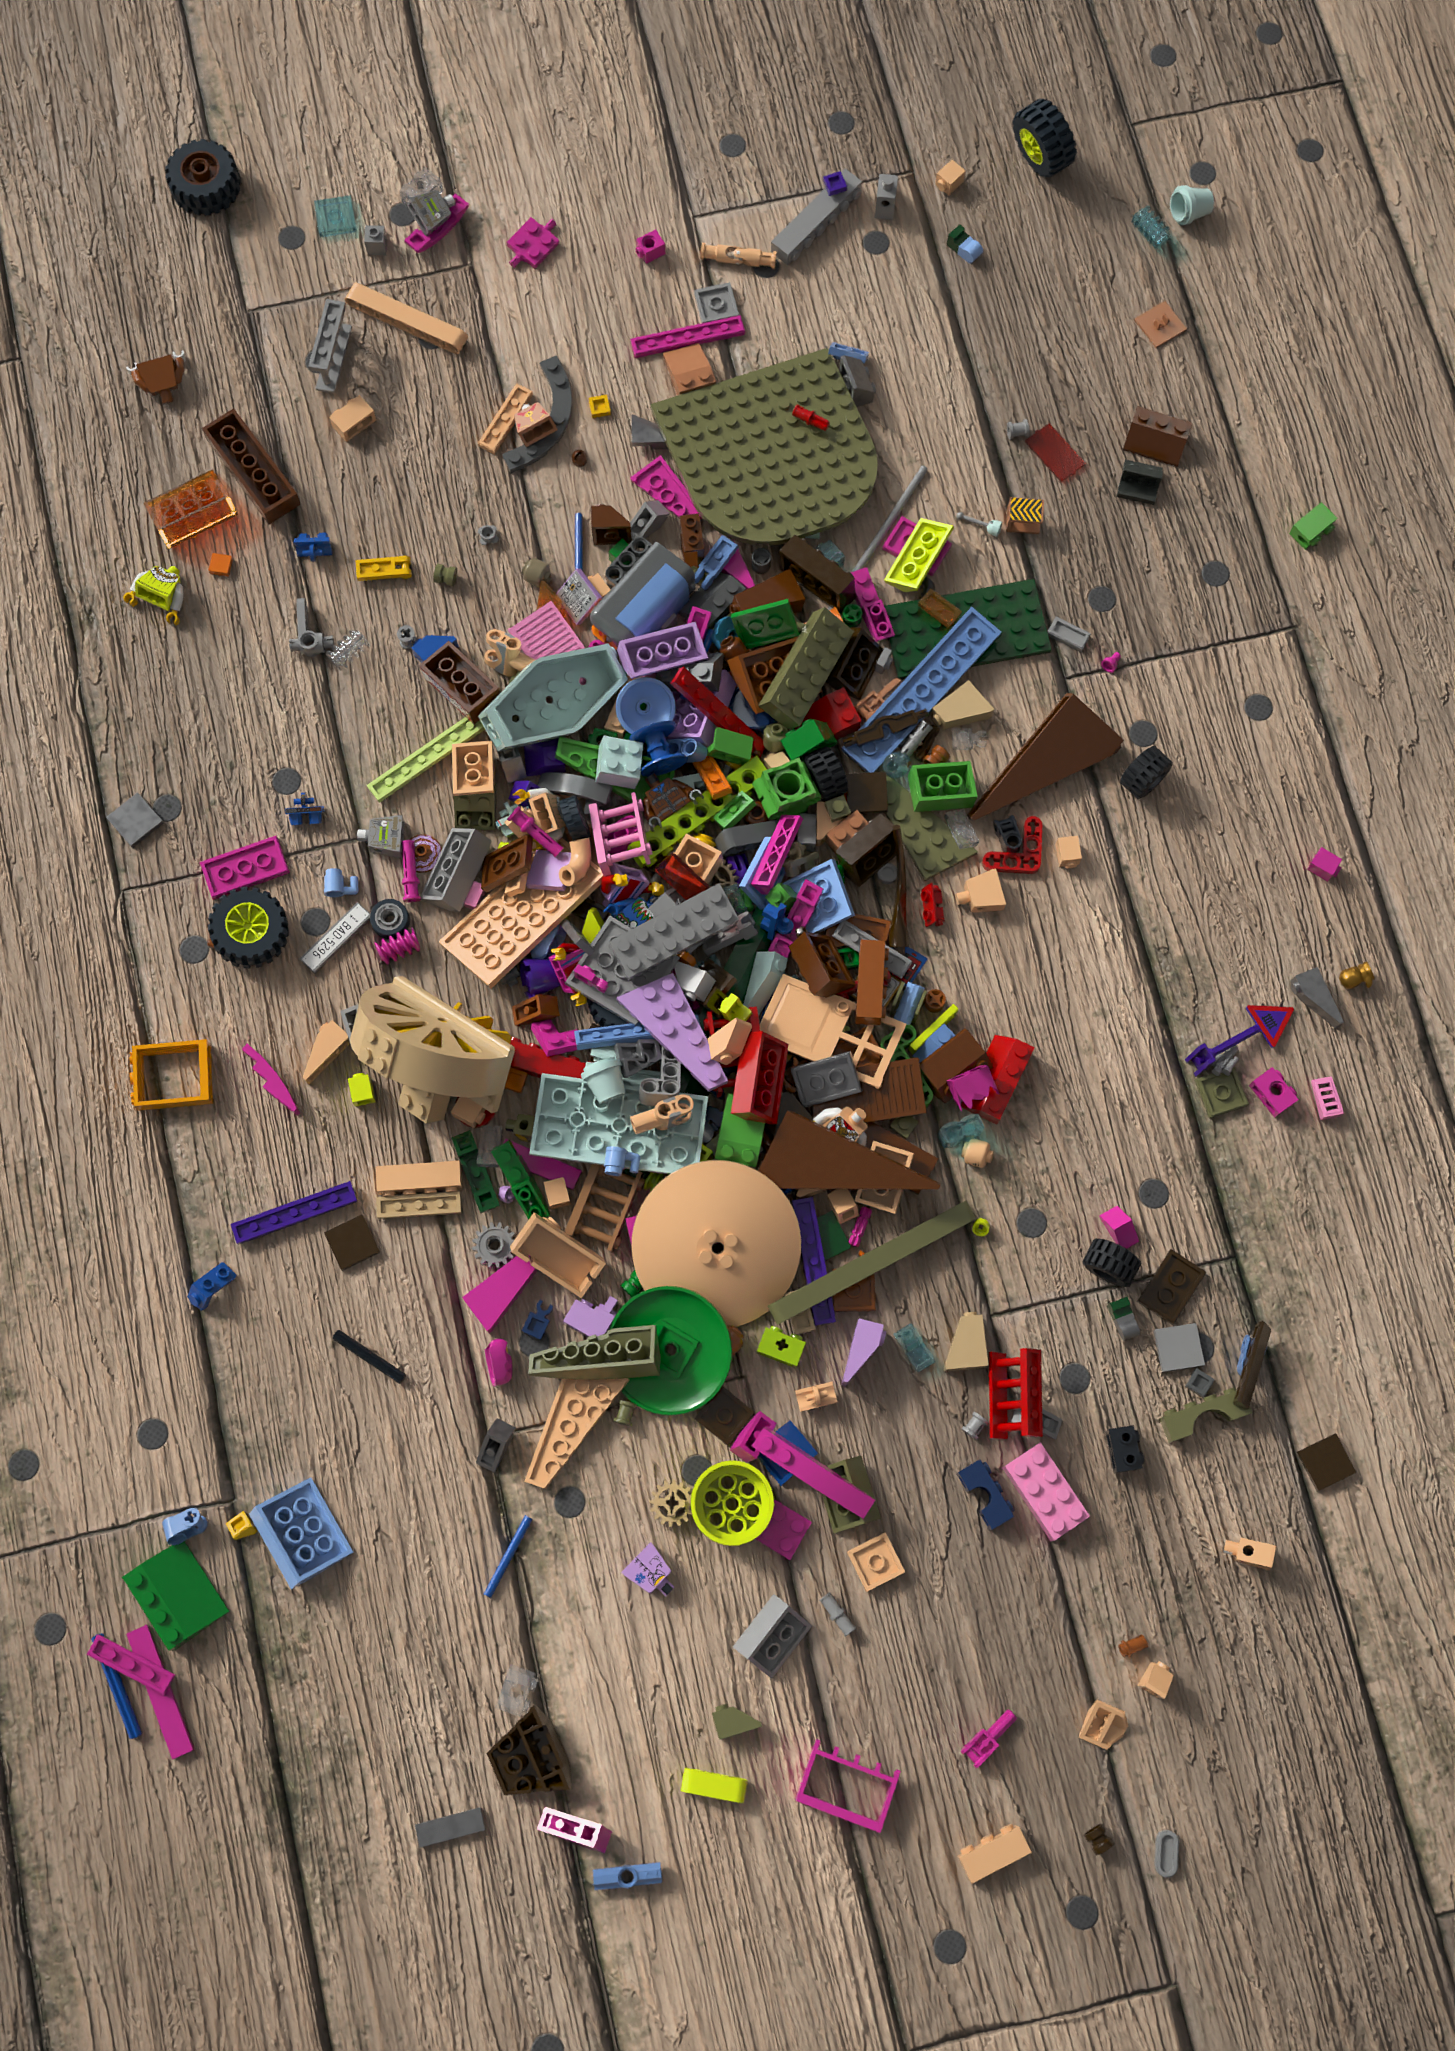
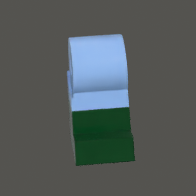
(964, 244)

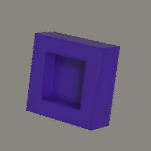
(835, 183)

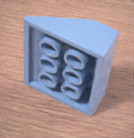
(300, 1532)

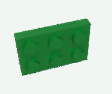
(765, 624)

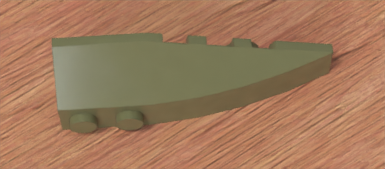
(613, 1355)

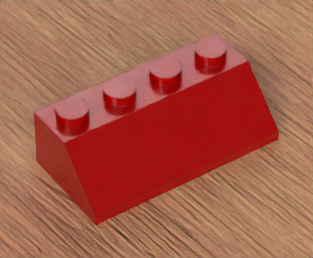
(1009, 1060)
(760, 1078)

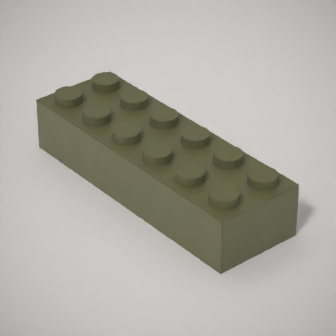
(806, 668)

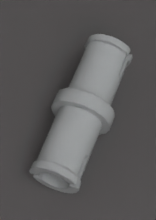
(916, 738)
(837, 1614)

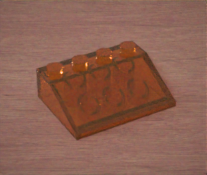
(190, 509)

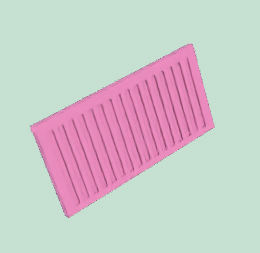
(546, 634)

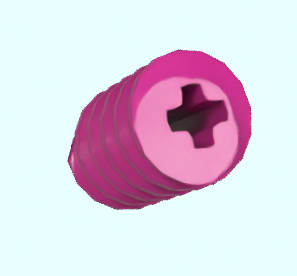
(398, 946)

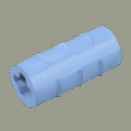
(909, 1003)

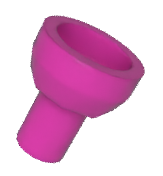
(1110, 663)

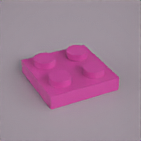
(784, 1530)

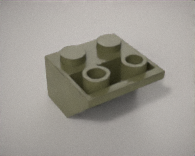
(476, 811)

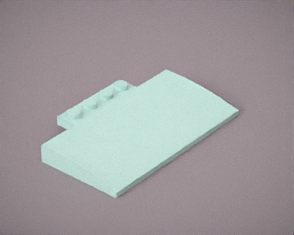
(578, 1128)

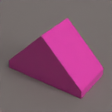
(1120, 1227)

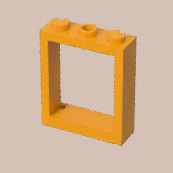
(137, 1076)

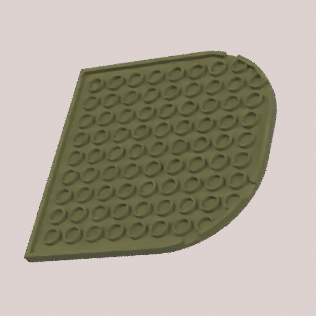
(758, 466)

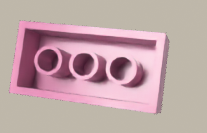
(1045, 1492)

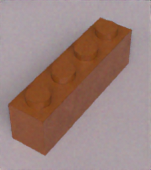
(870, 982)

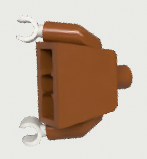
(159, 375)

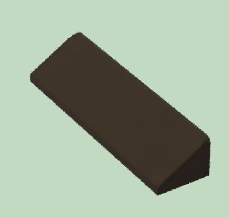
(1252, 1365)

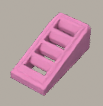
(1323, 1113)

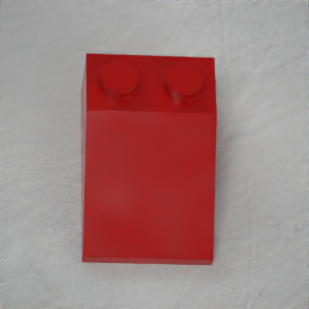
(837, 712)

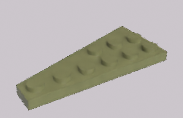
(923, 834)

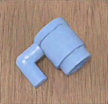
(335, 886)
(616, 1158)

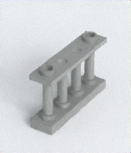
(330, 346)

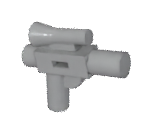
(1225, 1062)

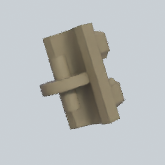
(798, 856)

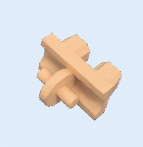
(816, 1396)

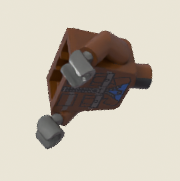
(666, 799)

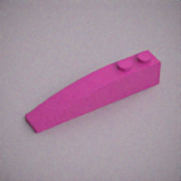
(812, 1472)

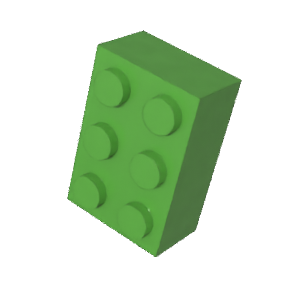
(942, 786)

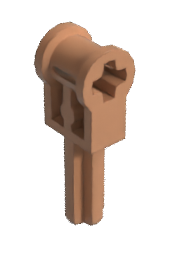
(874, 700)

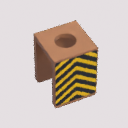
(1024, 515)

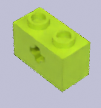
(787, 1356)

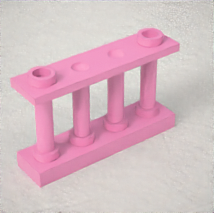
(604, 845)

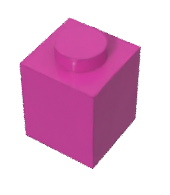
(1325, 864)

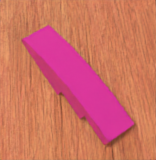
(274, 1084)

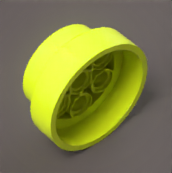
(711, 1482)

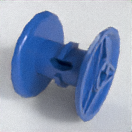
(658, 748)

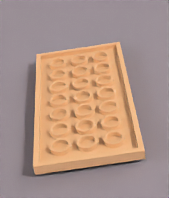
(508, 928)

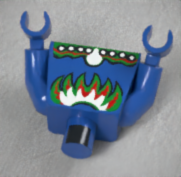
(631, 911)

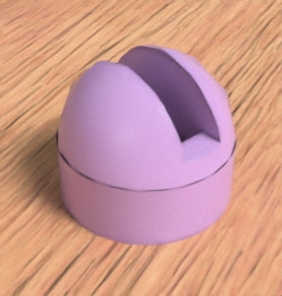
(502, 1194)

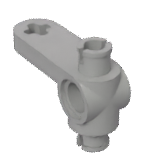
(306, 636)

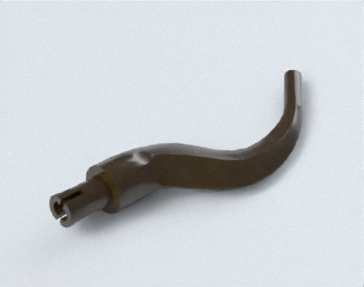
(898, 930)

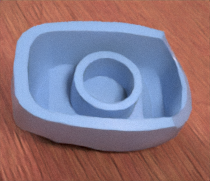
(551, 941)

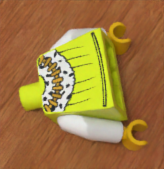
(160, 588)

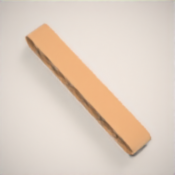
(406, 318)

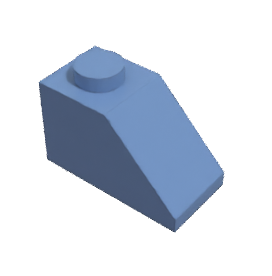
(934, 1042)

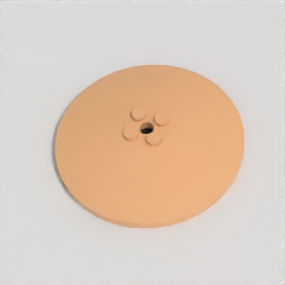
(723, 1205)

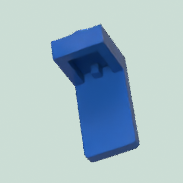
(209, 1284)

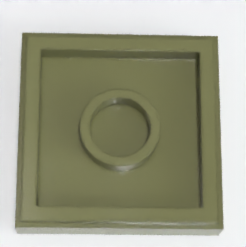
(1221, 1093)

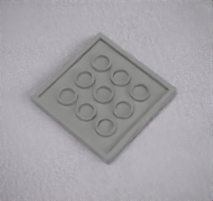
(607, 968)

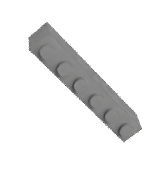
(814, 219)

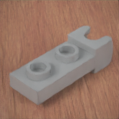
(741, 930)

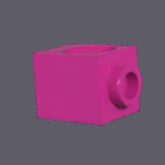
(652, 240)

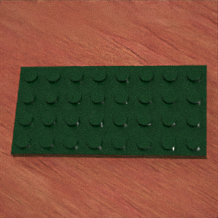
(1009, 607)

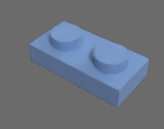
(839, 350)

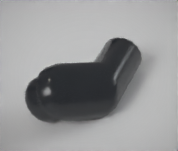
(928, 584)

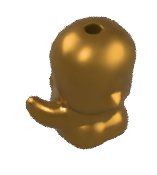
(1355, 976)

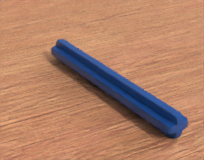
(121, 1699)

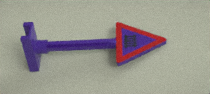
(1268, 1021)

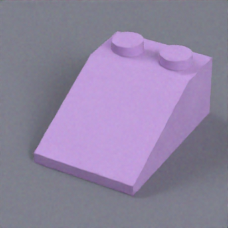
(865, 1342)

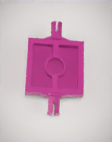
(532, 242)

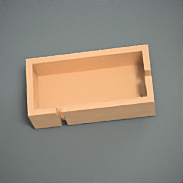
(557, 1255)

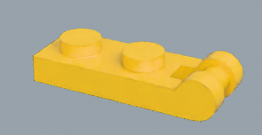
(383, 568)

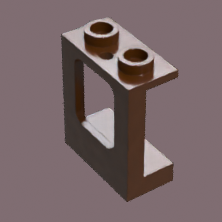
(692, 539)

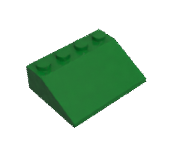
(175, 1595)

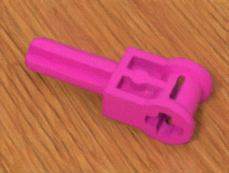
(985, 1741)

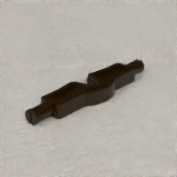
(895, 724)

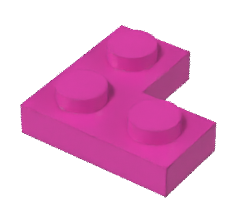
(551, 1040)

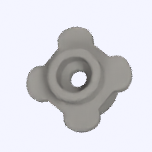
(487, 529)

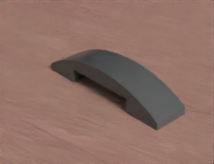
(576, 785)

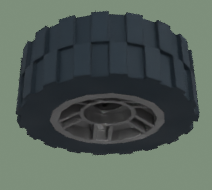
(574, 818)

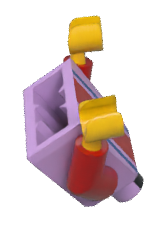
(625, 884)

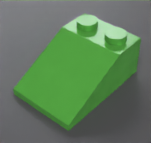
(738, 1138)

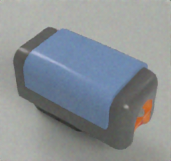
(643, 594)

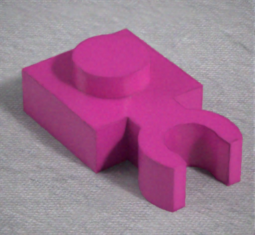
(587, 976)

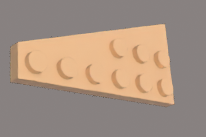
(570, 1419)

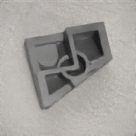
(646, 434)
(637, 1055)

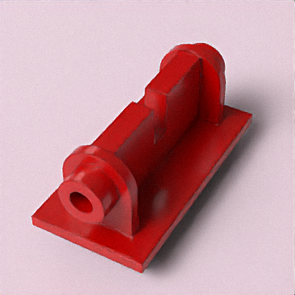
(931, 896)

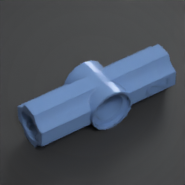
(643, 1874)

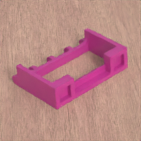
(836, 1810)

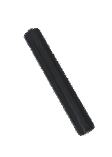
(369, 1356)

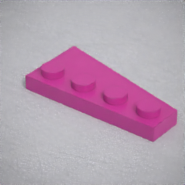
(663, 485)

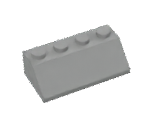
(456, 869)

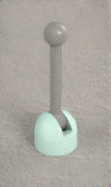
(993, 527)

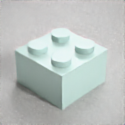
(619, 762)

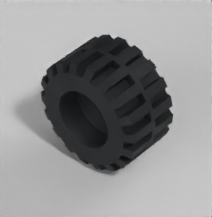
(1146, 772)
(827, 773)
(1111, 1262)

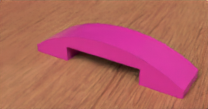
(420, 242)
(800, 916)

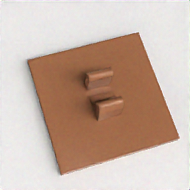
(1160, 324)

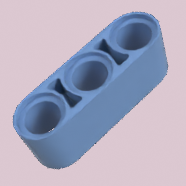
(691, 748)

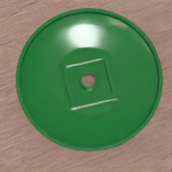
(701, 1343)

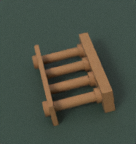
(583, 1206)

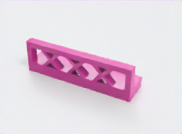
(776, 853)

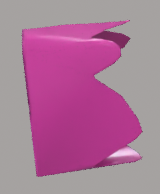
(972, 1085)

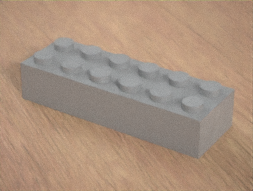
(673, 931)

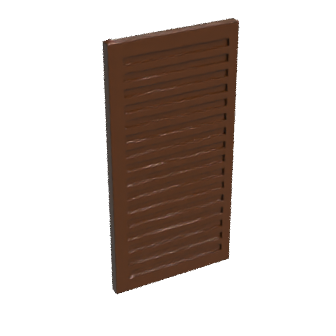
(898, 1096)

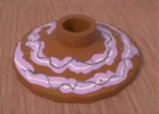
(426, 861)

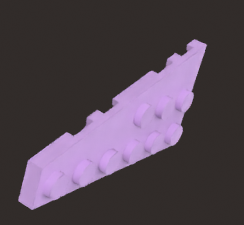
(670, 1020)

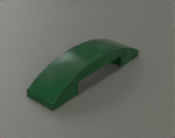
(476, 1176)

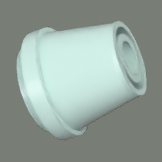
(1190, 204)
(605, 1079)

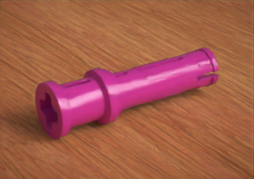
(527, 825)
(410, 878)

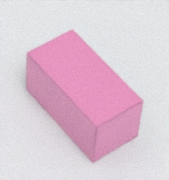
(474, 896)

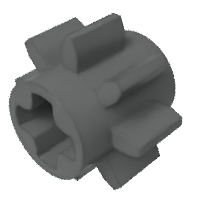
(511, 977)

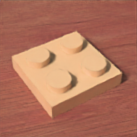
(875, 1562)

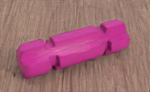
(860, 1226)

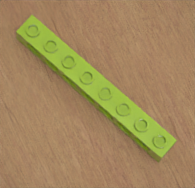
(751, 769)

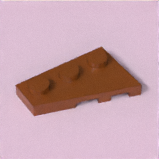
(873, 926)

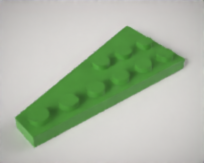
(584, 759)

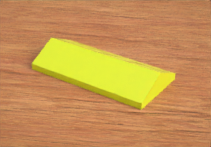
(918, 555)

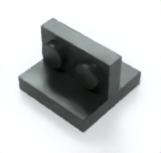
(1139, 482)

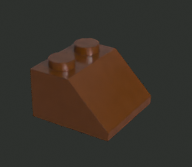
(609, 526)

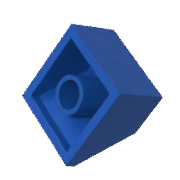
(792, 1434)

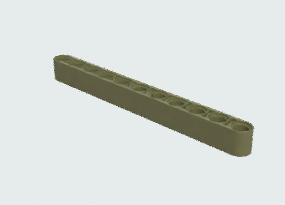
(871, 1262)

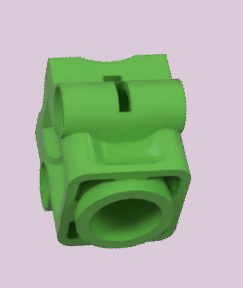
(791, 778)

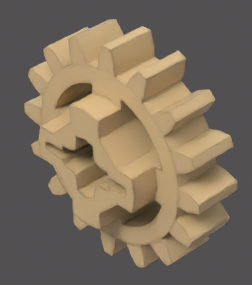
(661, 1502)

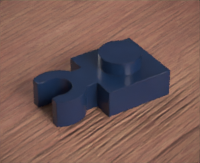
(537, 1323)

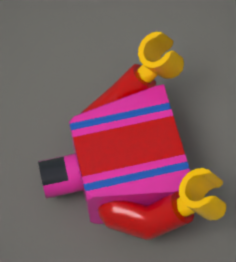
(563, 963)

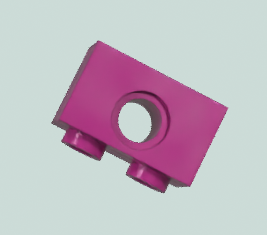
(1274, 1103)

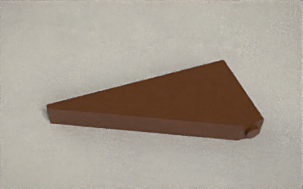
(1062, 745)
(818, 1158)

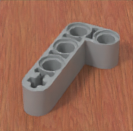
(655, 1089)

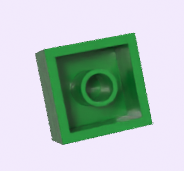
(808, 739)

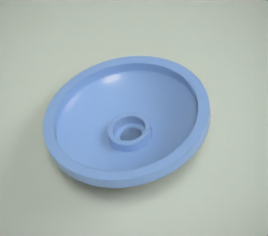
(647, 690)

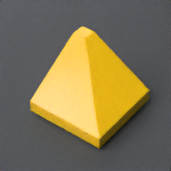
(241, 1526)

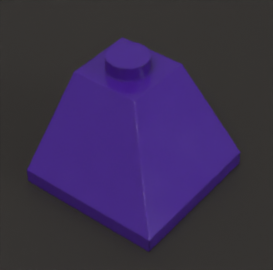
(541, 758)

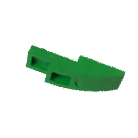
(521, 1180)

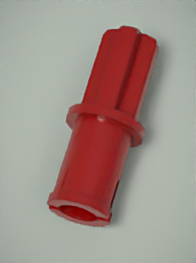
(810, 417)

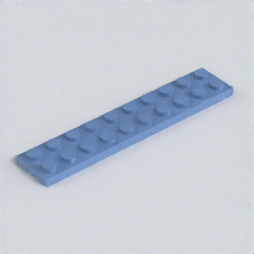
(927, 684)

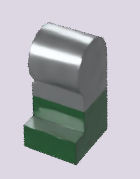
(1123, 1318)

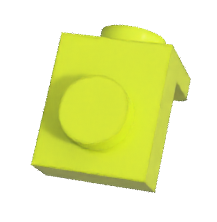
(733, 1008)

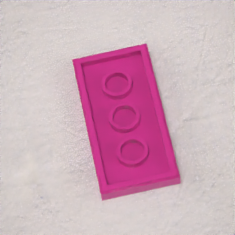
(244, 867)

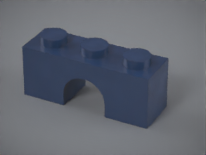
(998, 1509)

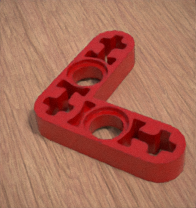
(1027, 854)

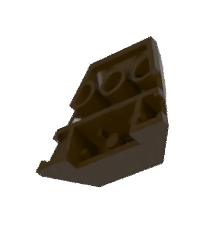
(531, 1757)

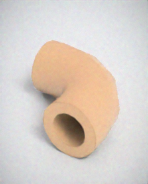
(578, 863)

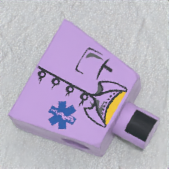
(649, 1571)

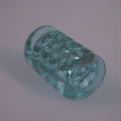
(1150, 228)

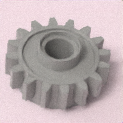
(484, 1241)

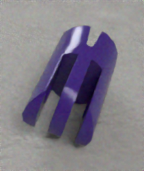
(739, 863)

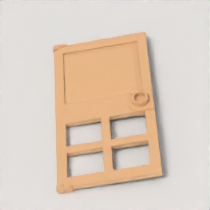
(816, 1023)

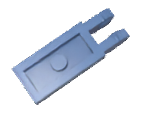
(715, 561)

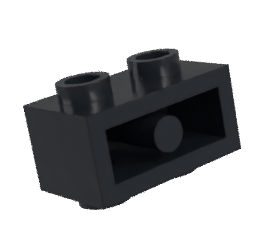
(1121, 1449)

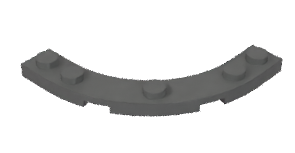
(560, 414)

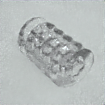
(347, 649)

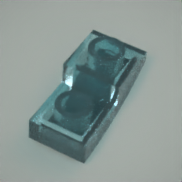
(914, 1348)

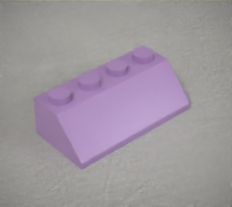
(661, 650)

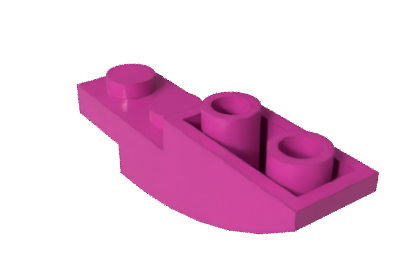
(872, 608)

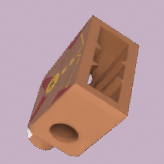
(533, 423)

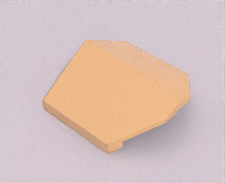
(1103, 1725)

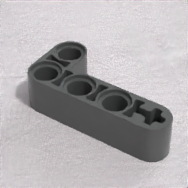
(744, 837)

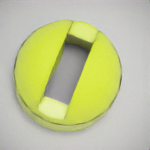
(985, 1229)

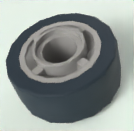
(388, 908)

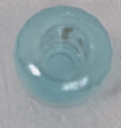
(897, 765)

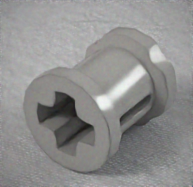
(1018, 429)
(407, 636)
(975, 1426)

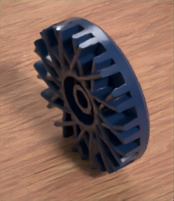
(744, 711)

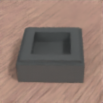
(1199, 1383)

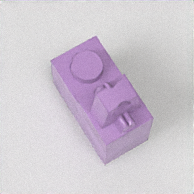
(589, 1320)

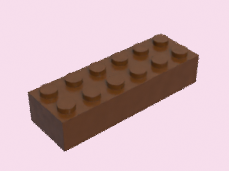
(251, 466)

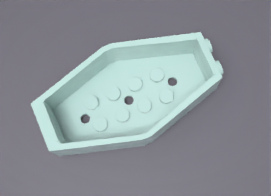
(558, 678)

